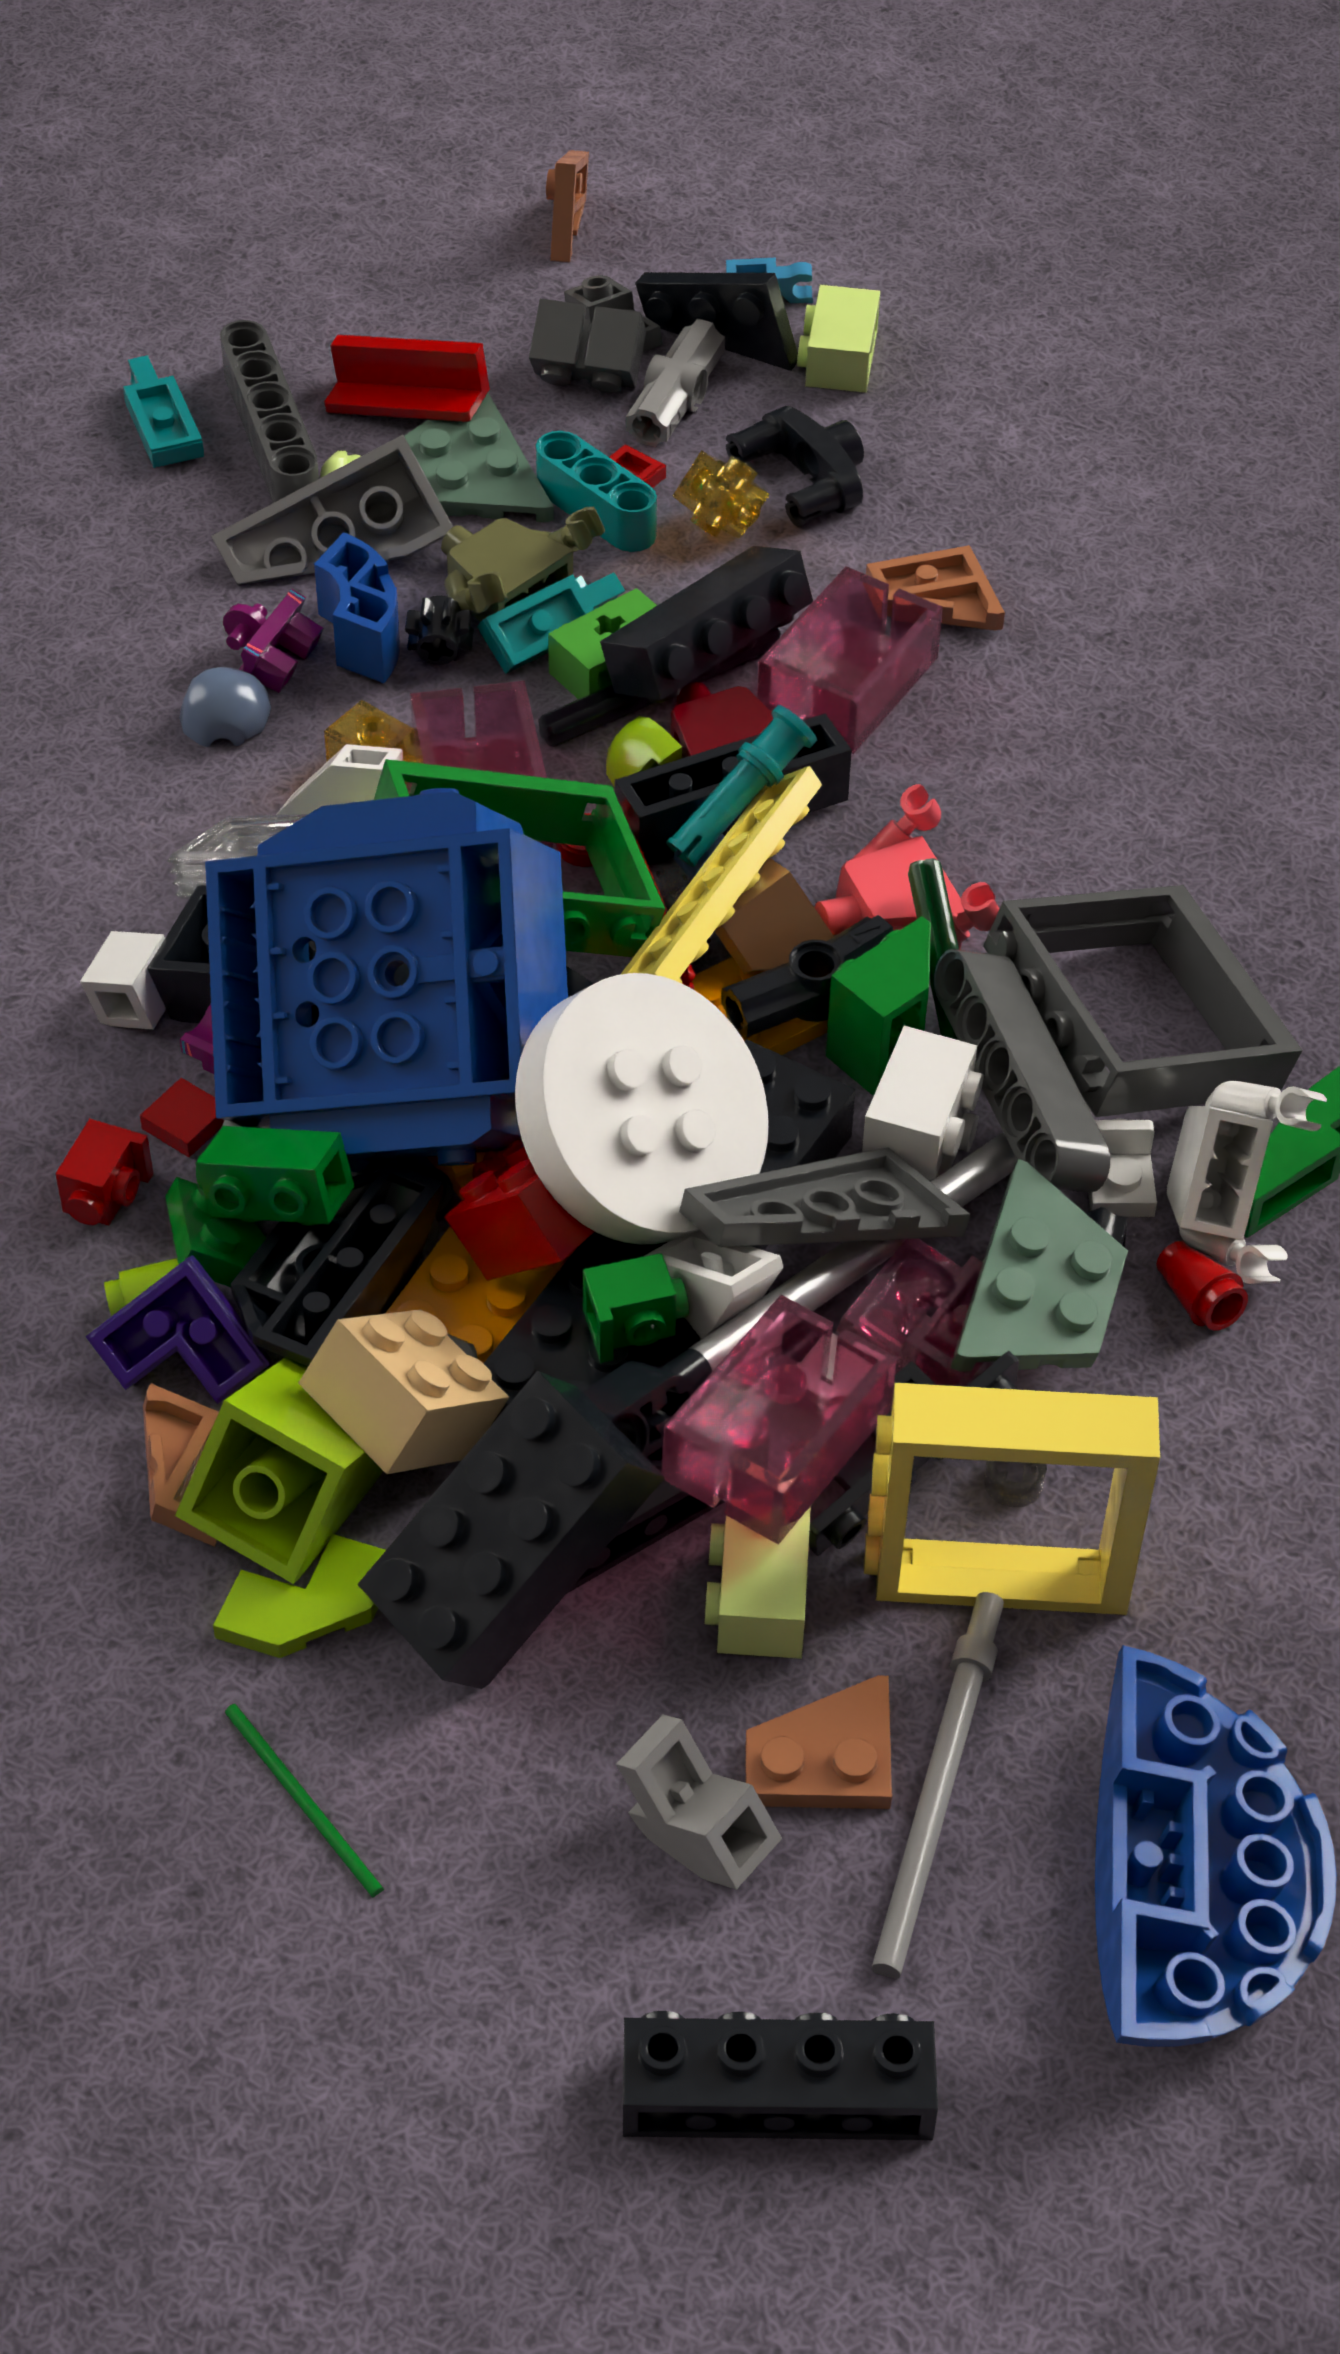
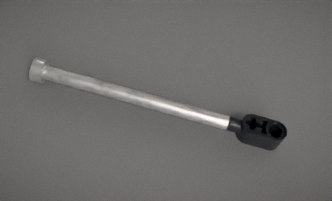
(645, 1397)

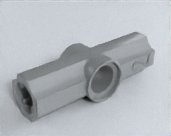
(675, 383)

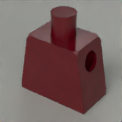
(713, 720)

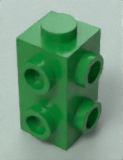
(275, 1175)

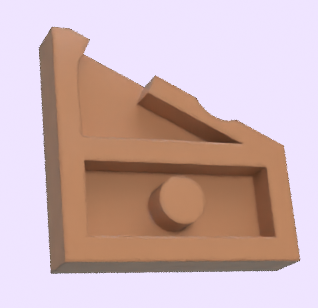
(947, 579)
(826, 1752)

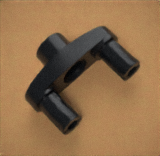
(822, 452)

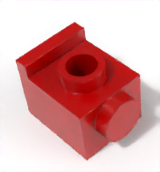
(103, 1172)

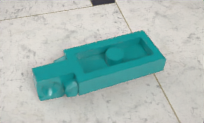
(161, 416)
(522, 629)

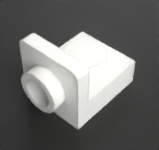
(1130, 1181)

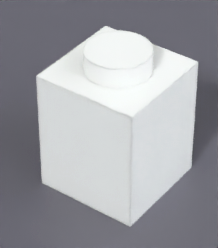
(121, 984)

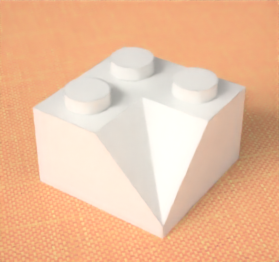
(925, 1102)

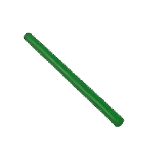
(304, 1801)

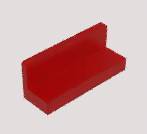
(407, 378)

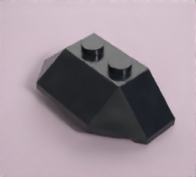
(340, 1270)

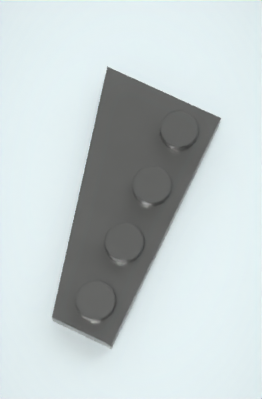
(825, 1201)

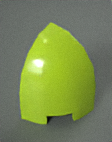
(640, 747)

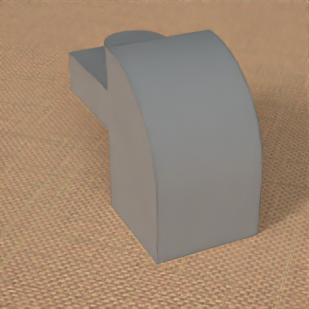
(689, 1812)

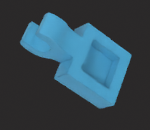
(786, 276)

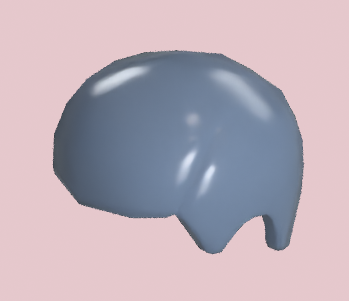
(224, 705)

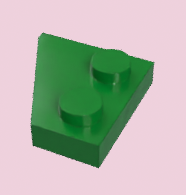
(216, 1242)

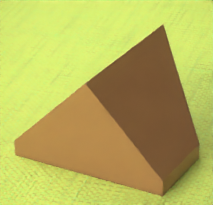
(771, 921)

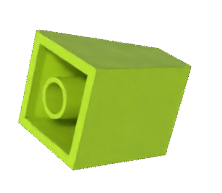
(276, 1474)

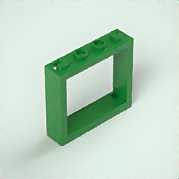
(555, 813)

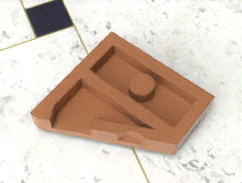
(568, 189)
(174, 1442)

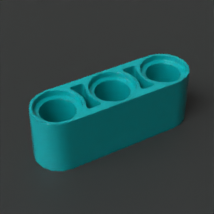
(582, 477)

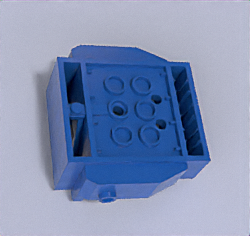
(378, 889)

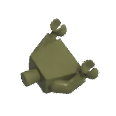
(512, 561)

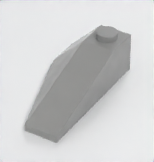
(374, 498)

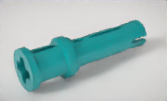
(758, 766)

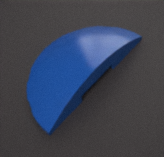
(1203, 1862)

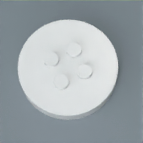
(635, 1101)

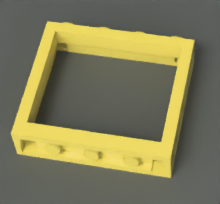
(1012, 1428)

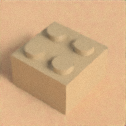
(403, 1389)

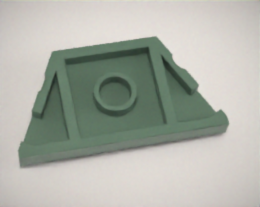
(478, 467)
(1042, 1281)

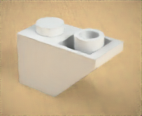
(345, 778)

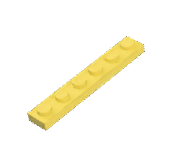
(725, 876)

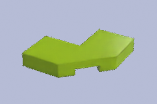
(283, 1617)

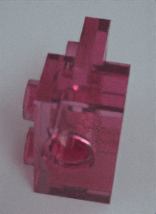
(896, 1305)

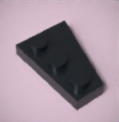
(740, 305)

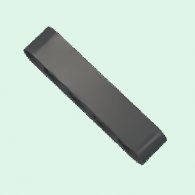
(267, 409)
(1022, 1070)

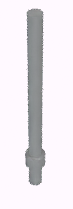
(972, 1665)

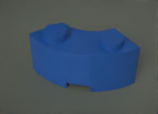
(361, 604)

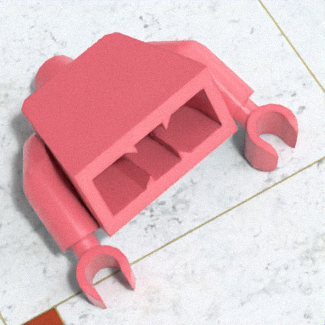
(879, 883)

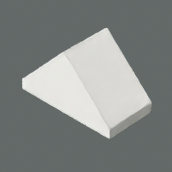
(718, 1279)

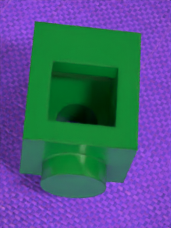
(632, 1303)

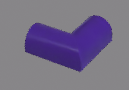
(184, 1316)

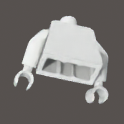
(1220, 1169)

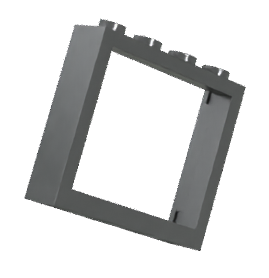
(1168, 917)

